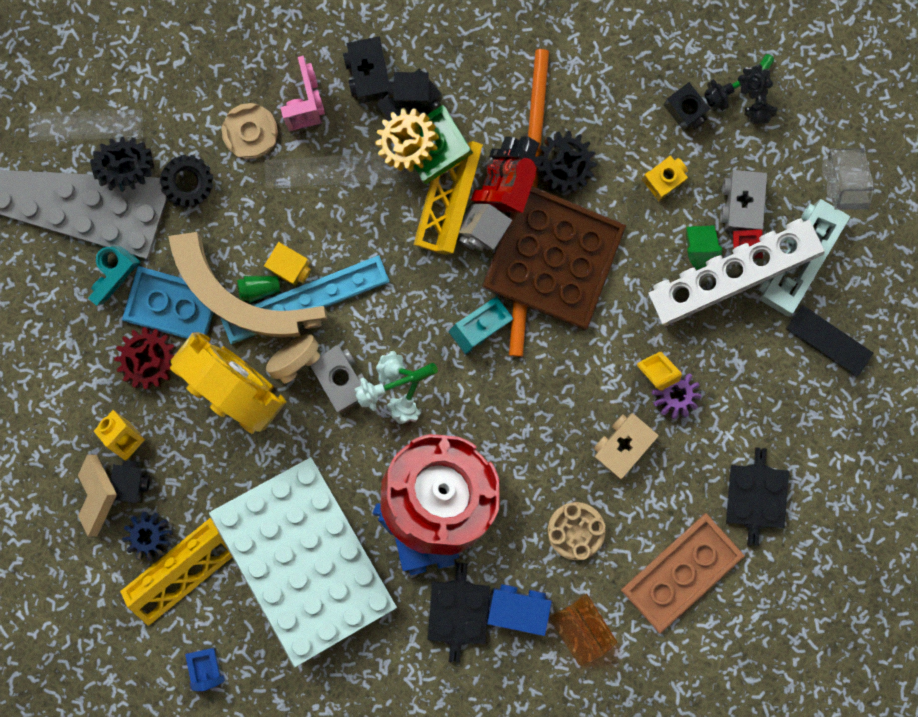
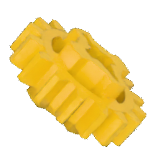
(409, 151)

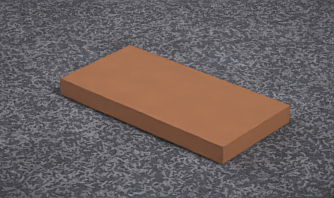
(682, 573)

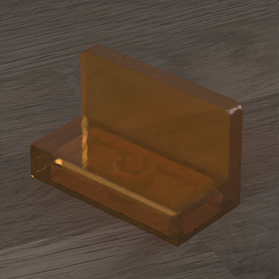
(583, 630)

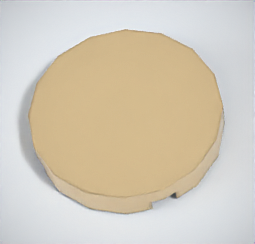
(253, 139)

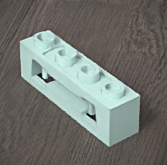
(778, 296)

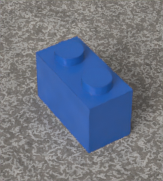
(518, 610)

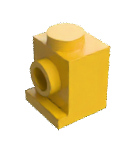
(659, 184)

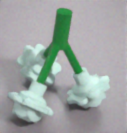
(390, 371)

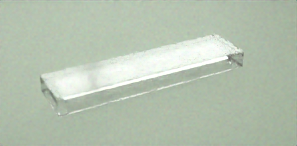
(85, 126)

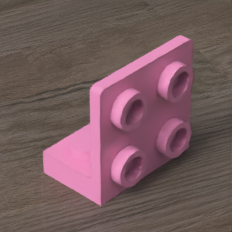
(302, 113)

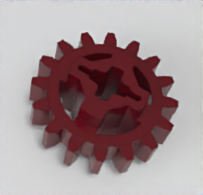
(142, 369)

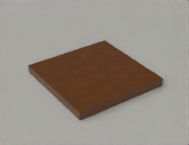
(554, 258)

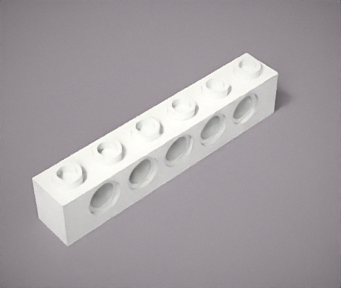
(807, 249)

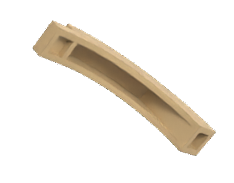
(195, 271)

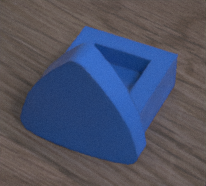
(203, 669)

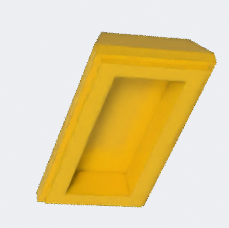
(660, 371)

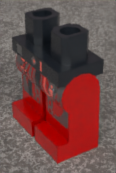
(510, 175)

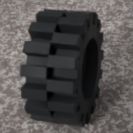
(198, 168)

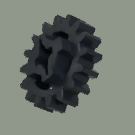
(122, 164)
(569, 172)

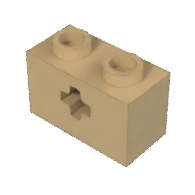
(622, 461)

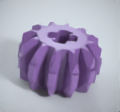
(674, 404)

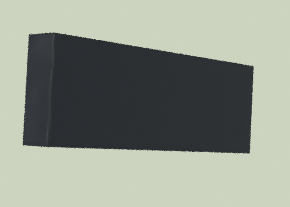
(829, 340)

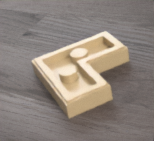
(99, 498)

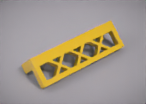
(454, 205)
(174, 568)

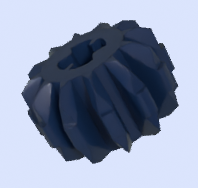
(157, 537)

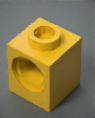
(288, 265)

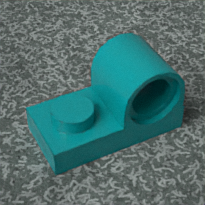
(105, 287)
(480, 325)

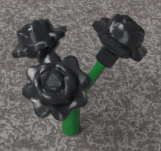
(753, 81)

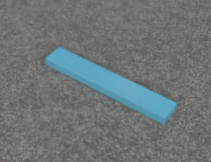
(320, 292)

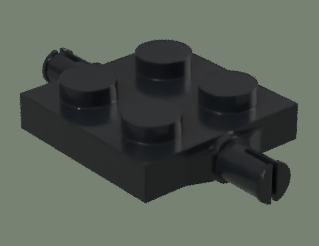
(757, 496)
(458, 612)

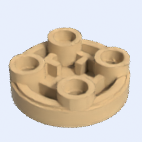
(293, 357)
(576, 531)

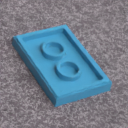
(166, 305)

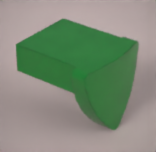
(702, 245)

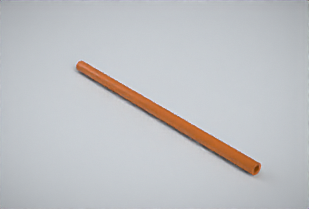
(535, 132)

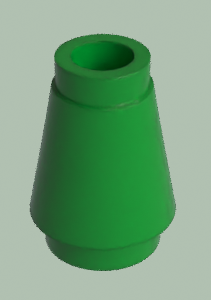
(257, 287)

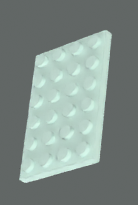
(302, 561)

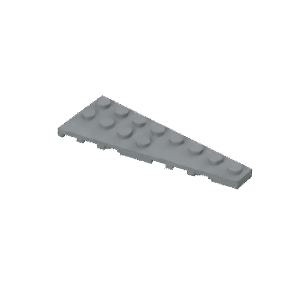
(84, 209)

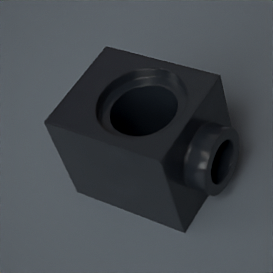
(690, 96)

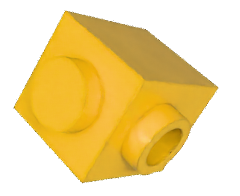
(119, 435)

